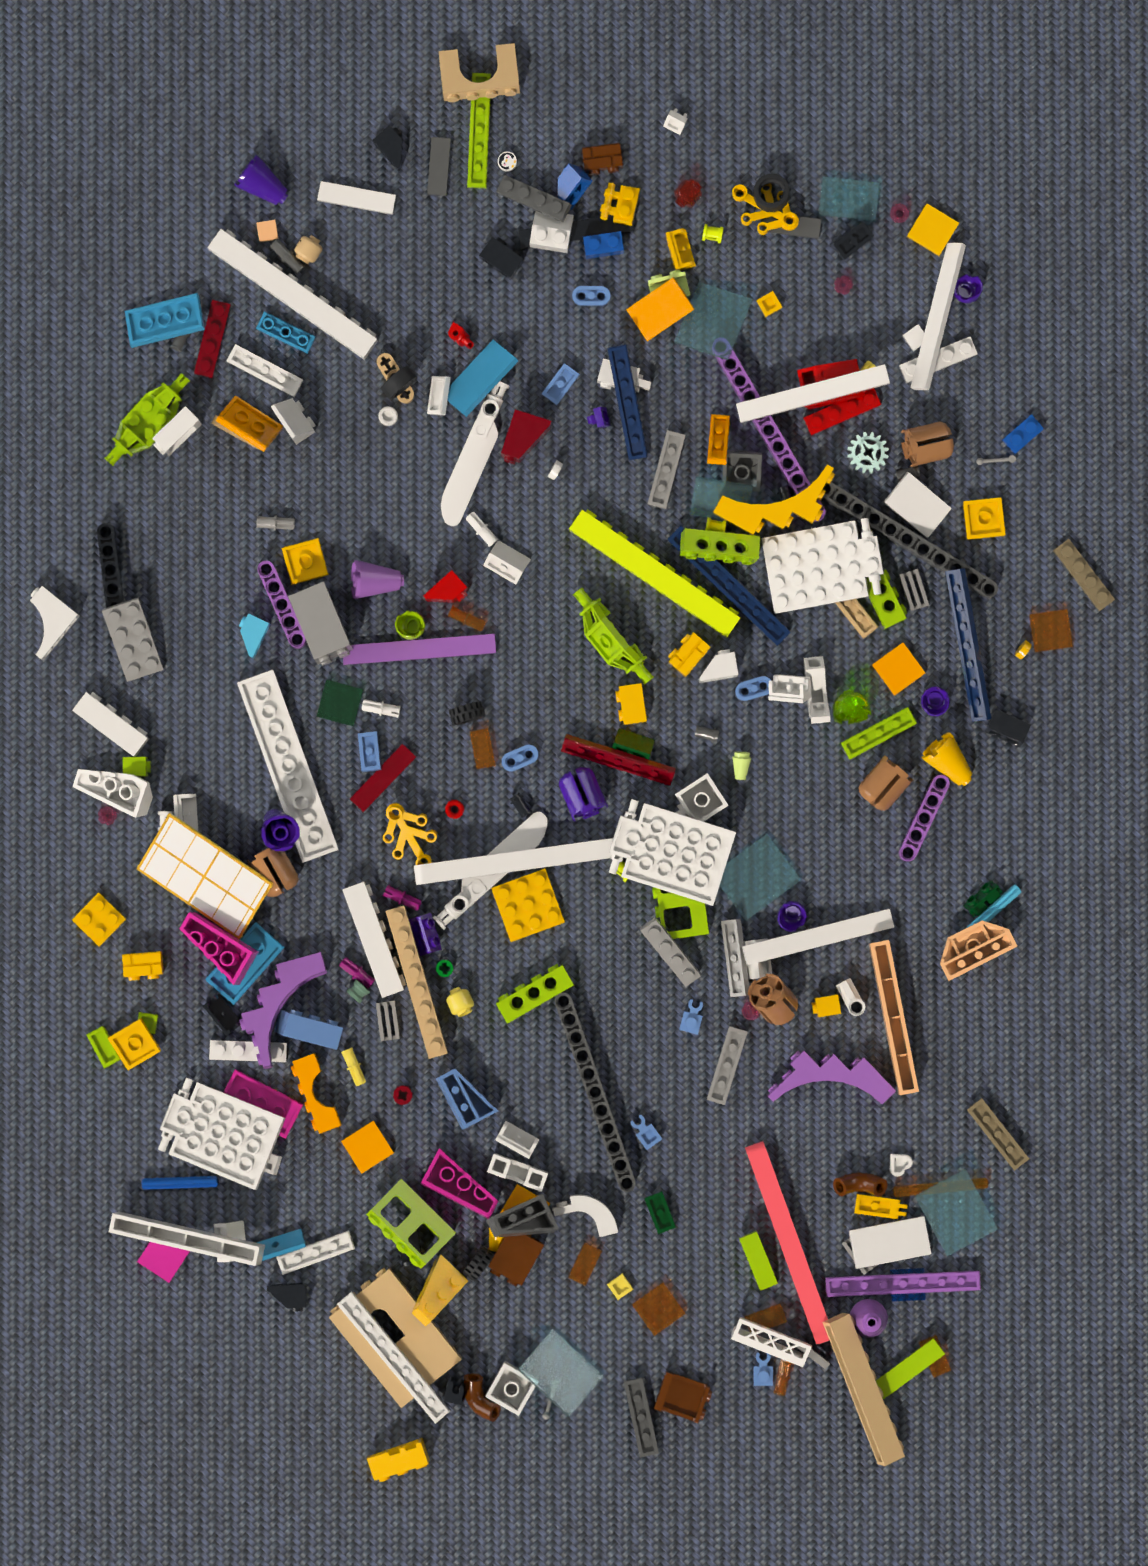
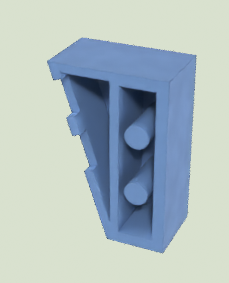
(309, 1028)
(464, 1099)

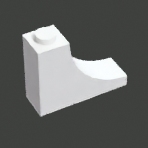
(56, 619)

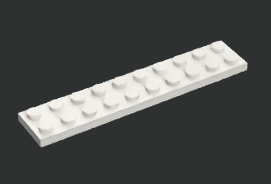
(287, 764)

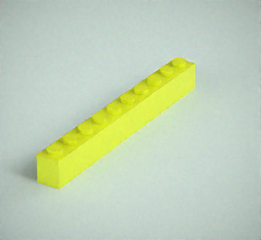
(654, 573)

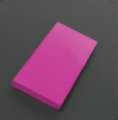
(265, 1097)

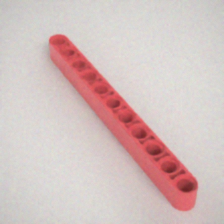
(788, 1240)

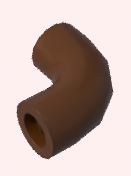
(860, 1183)
(476, 1398)

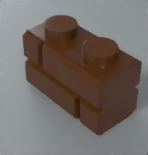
(602, 158)

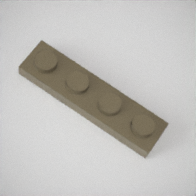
(1083, 575)
(997, 1134)

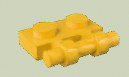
(626, 204)

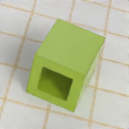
(137, 766)

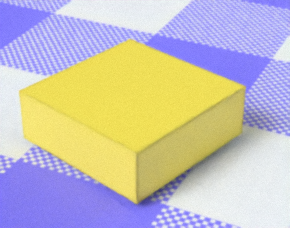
(620, 1286)

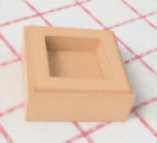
(267, 230)

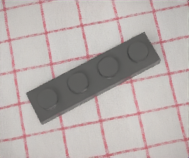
(533, 198)
(641, 1417)

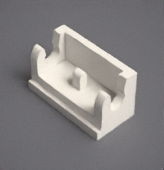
(790, 688)
(186, 809)
(517, 1139)

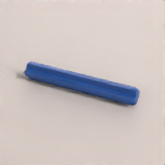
(179, 1182)

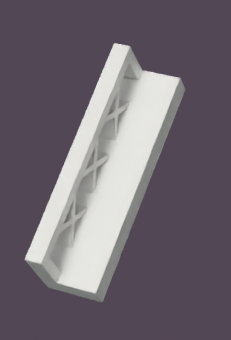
(768, 1345)

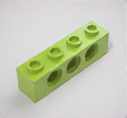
(748, 543)
(887, 618)
(562, 983)

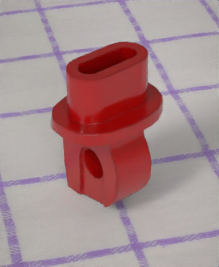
(462, 338)

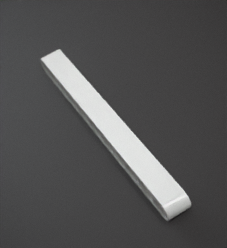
(512, 861)

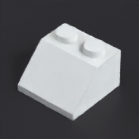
(551, 233)
(721, 667)

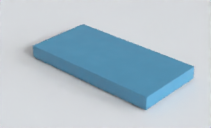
(164, 320)
(480, 377)
(268, 950)

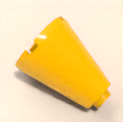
(948, 759)

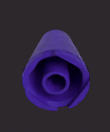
(261, 182)
(279, 830)

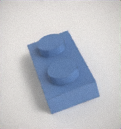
(560, 384)
(369, 751)

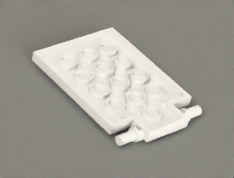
(822, 565)
(671, 852)
(220, 1133)

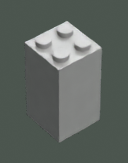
(320, 624)

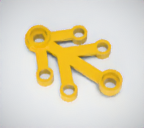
(782, 217)
(407, 832)

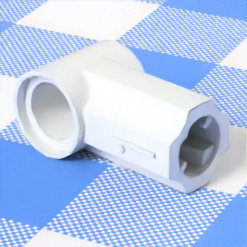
(849, 995)

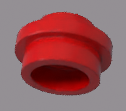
(454, 803)

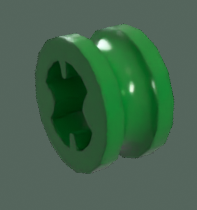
(440, 972)

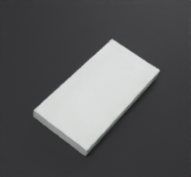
(889, 1242)

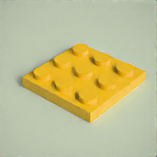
(527, 905)

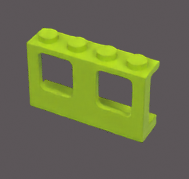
(697, 911)
(420, 1214)

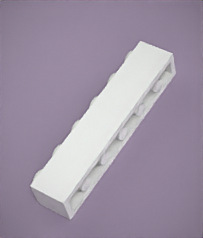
(373, 939)

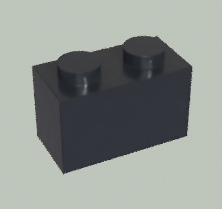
(501, 257)

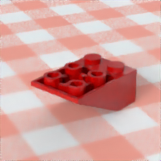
(828, 371)

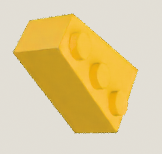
(439, 1289)
(398, 1460)

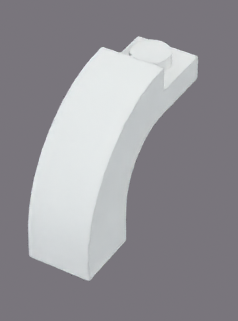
(818, 703)
(595, 1208)

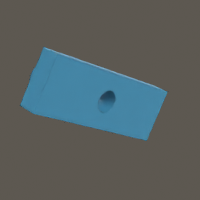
(296, 338)
(283, 1244)

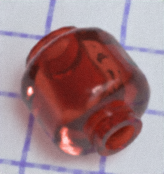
(688, 193)

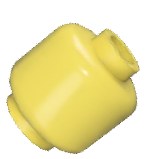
(460, 1002)

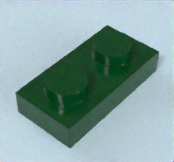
(660, 1212)

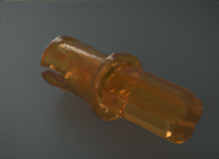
(466, 618)
(782, 1378)

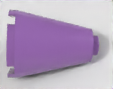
(373, 579)
(867, 1310)

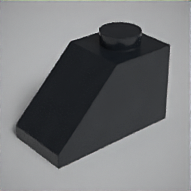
(390, 145)
(290, 1295)

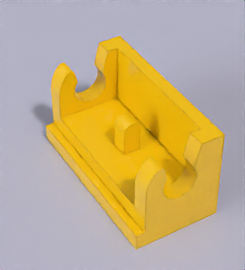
(680, 249)

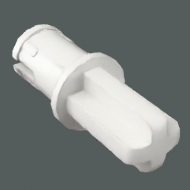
(481, 529)
(381, 708)

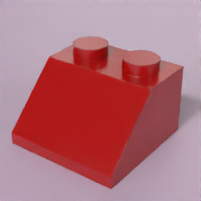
(447, 590)

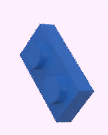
(1023, 434)

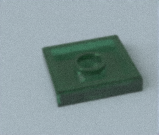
(339, 703)

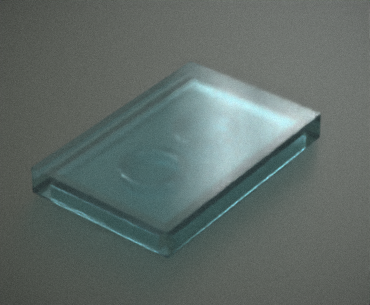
(849, 198)
(709, 492)

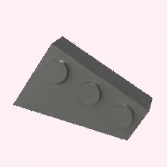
(524, 1219)

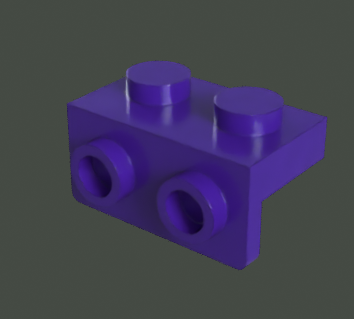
(425, 934)

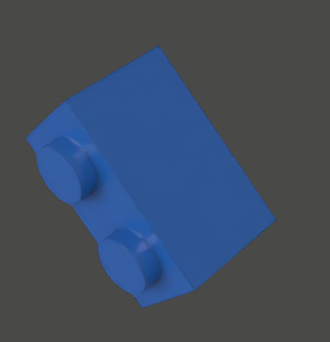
(603, 245)

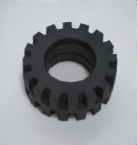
(466, 713)
(478, 1263)

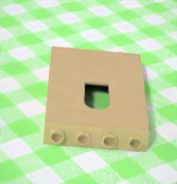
(422, 1344)

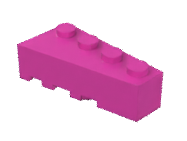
(223, 949)
(456, 1184)

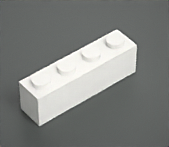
(110, 724)

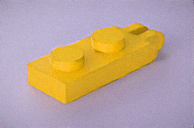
(879, 1206)

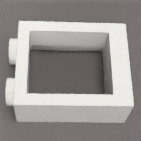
(176, 431)

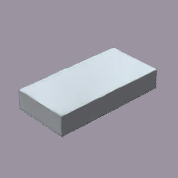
(438, 395)

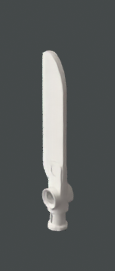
(472, 459)
(525, 837)

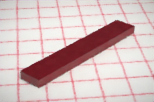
(618, 759)

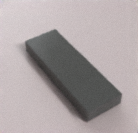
(439, 166)
(806, 228)

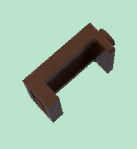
(515, 1258)
(683, 1397)

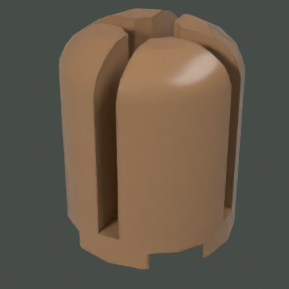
(929, 452)
(884, 784)
(282, 867)
(773, 999)

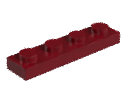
(212, 339)

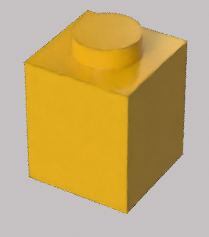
(826, 1005)

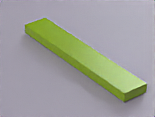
(478, 137)

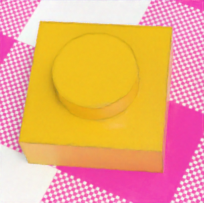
(769, 304)

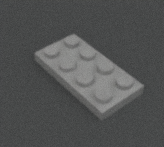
(132, 639)

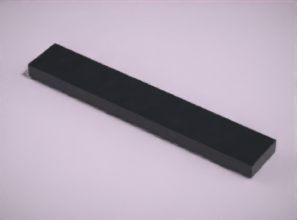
(581, 229)

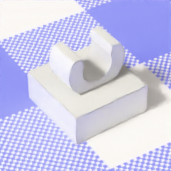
(675, 121)

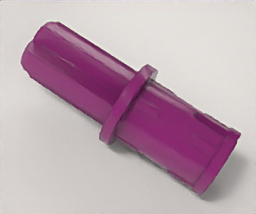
(402, 898)
(357, 972)

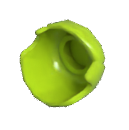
(410, 625)

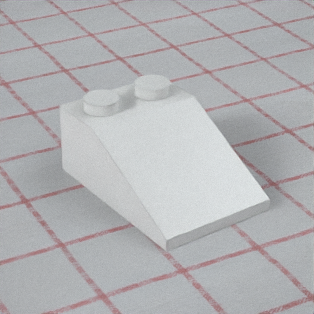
(293, 419)

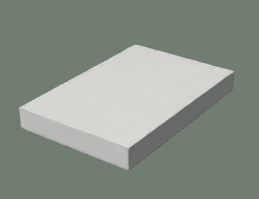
(917, 505)

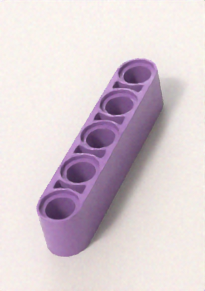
(275, 597)
(924, 808)

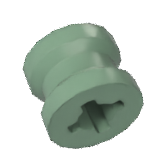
(358, 991)

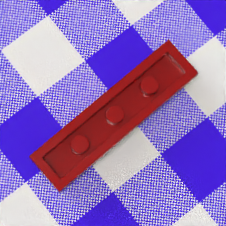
(841, 412)

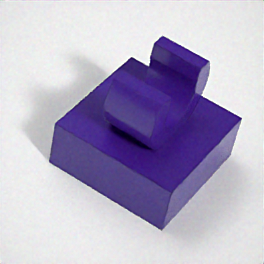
(600, 417)

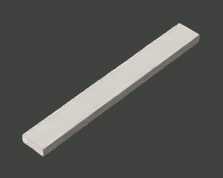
(938, 316)
(813, 393)
(818, 936)
(393, 1357)

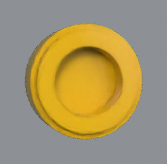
(1023, 649)

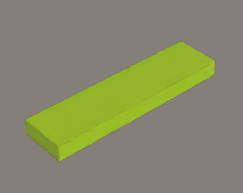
(878, 733)
(909, 1367)

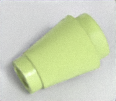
(741, 764)

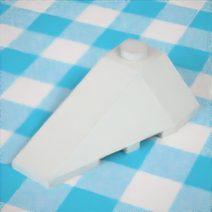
(116, 789)

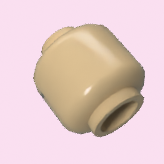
(308, 249)

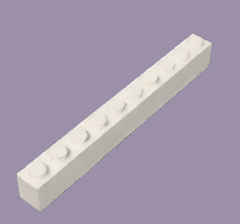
(292, 293)

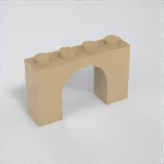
(503, 82)

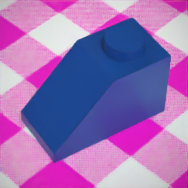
(572, 184)

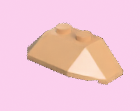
(974, 947)

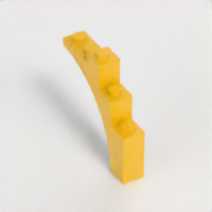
(803, 505)

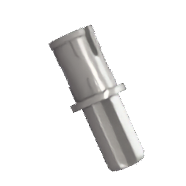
(275, 523)

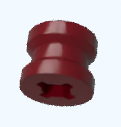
(402, 1092)

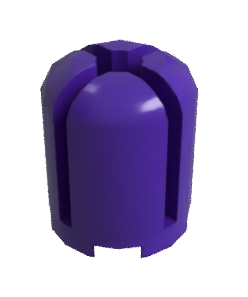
(574, 799)

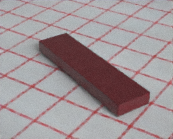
(383, 778)

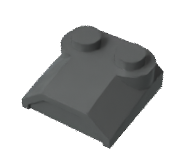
(743, 468)

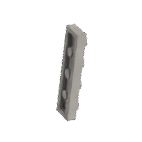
(666, 469)
(670, 951)
(735, 957)
(727, 1065)

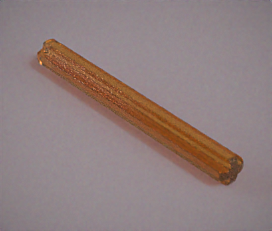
(910, 1190)

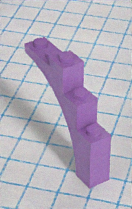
(261, 1021)
(832, 1069)

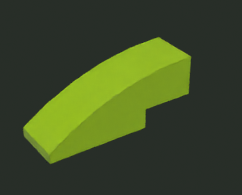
(758, 1260)

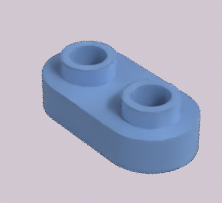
(591, 295)
(753, 688)
(520, 758)

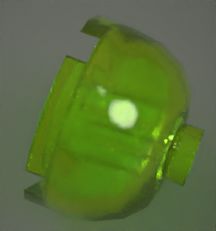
(851, 707)

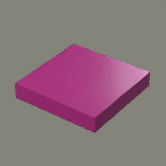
(163, 1260)

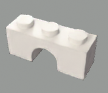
(517, 1171)

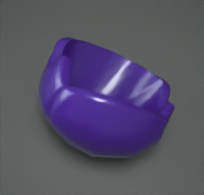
(968, 288)
(935, 701)
(791, 916)

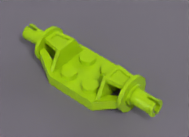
(147, 419)
(608, 640)

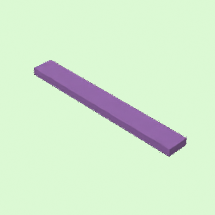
(421, 649)
(902, 1283)

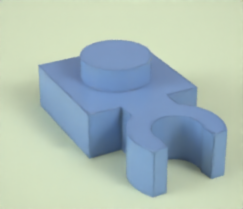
(690, 1020)
(647, 1134)
(763, 1374)

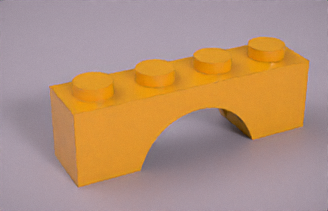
(324, 1116)

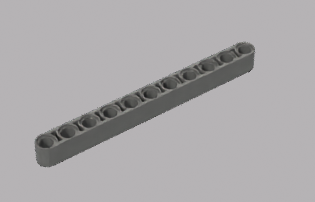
(896, 538)
(595, 1101)

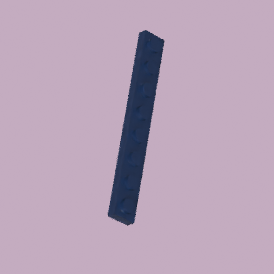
(736, 594)
(968, 644)

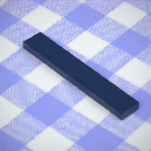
(627, 402)

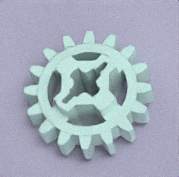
(860, 457)

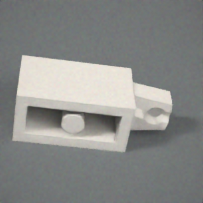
(606, 381)

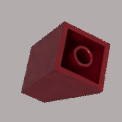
(523, 435)

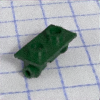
(975, 904)

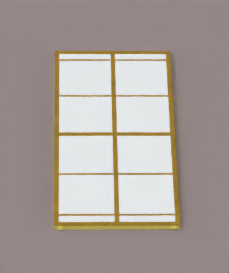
(204, 876)

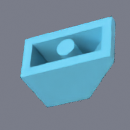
(253, 633)

